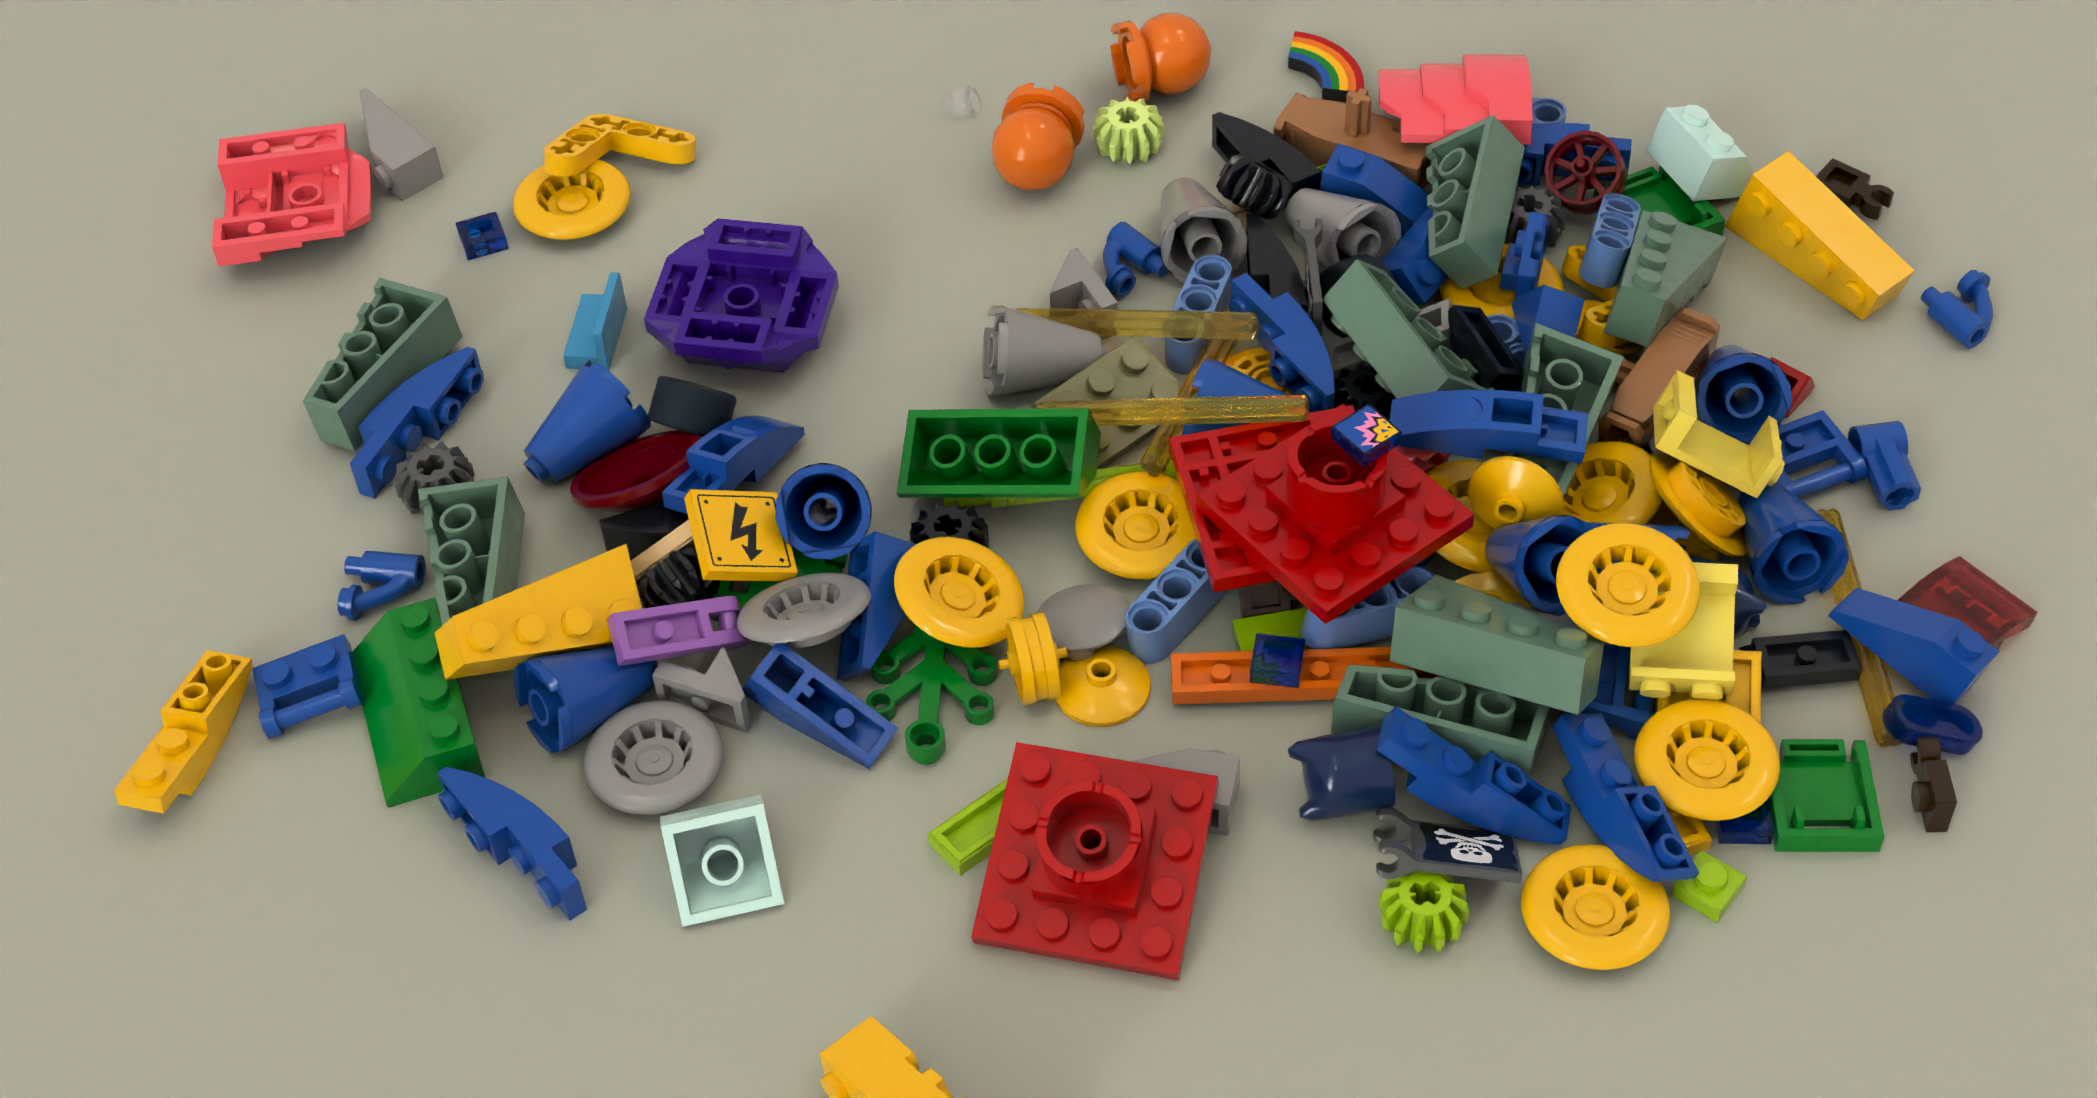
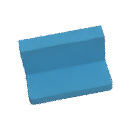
(597, 326)

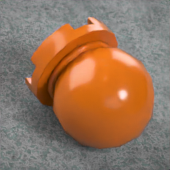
(1164, 55)
(1037, 136)

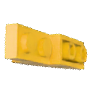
(192, 733)

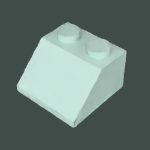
(1699, 154)
(721, 860)

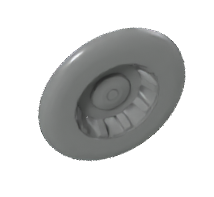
(804, 609)
(656, 769)

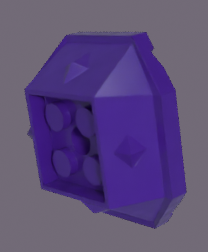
(743, 296)

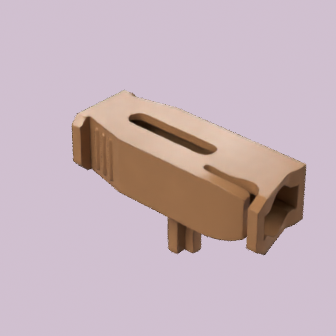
(1320, 124)
(1679, 346)

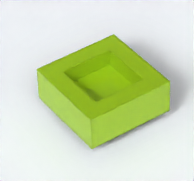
(1712, 888)

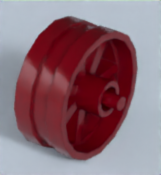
(1585, 170)

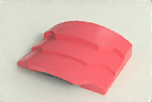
(1454, 96)
(289, 191)

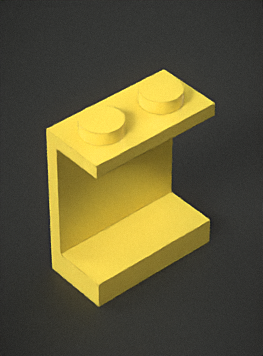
(1711, 450)
(1702, 653)

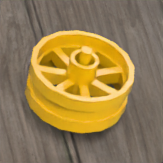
(1033, 658)

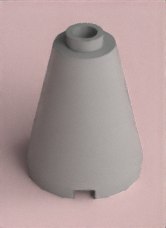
(1349, 224)
(1197, 226)
(1034, 351)

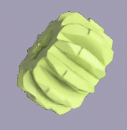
(1128, 130)

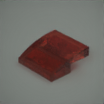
(1973, 598)

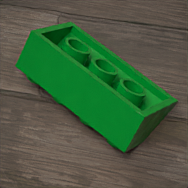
(999, 453)
(409, 707)

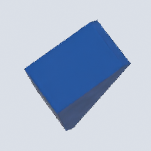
(1548, 308)

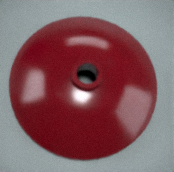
(633, 473)

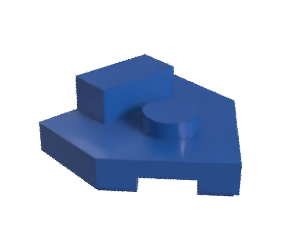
(1526, 256)

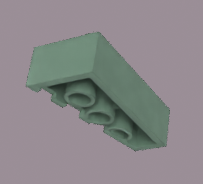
(1472, 199)
(1661, 275)
(1392, 337)
(392, 342)
(1571, 378)
(472, 541)
(1495, 646)
(1454, 710)

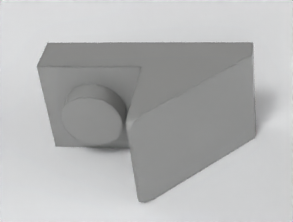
(1080, 287)
(713, 693)

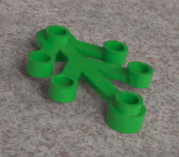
(931, 676)

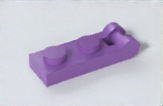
(675, 630)

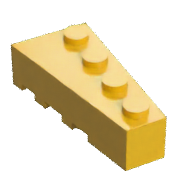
(1818, 237)
(541, 618)
(876, 1065)

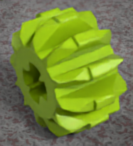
(1424, 909)

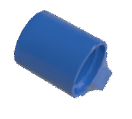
(1889, 470)

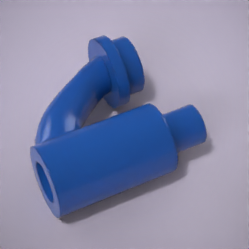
(1136, 249)
(1958, 318)
(392, 570)

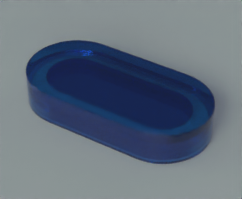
(1919, 716)

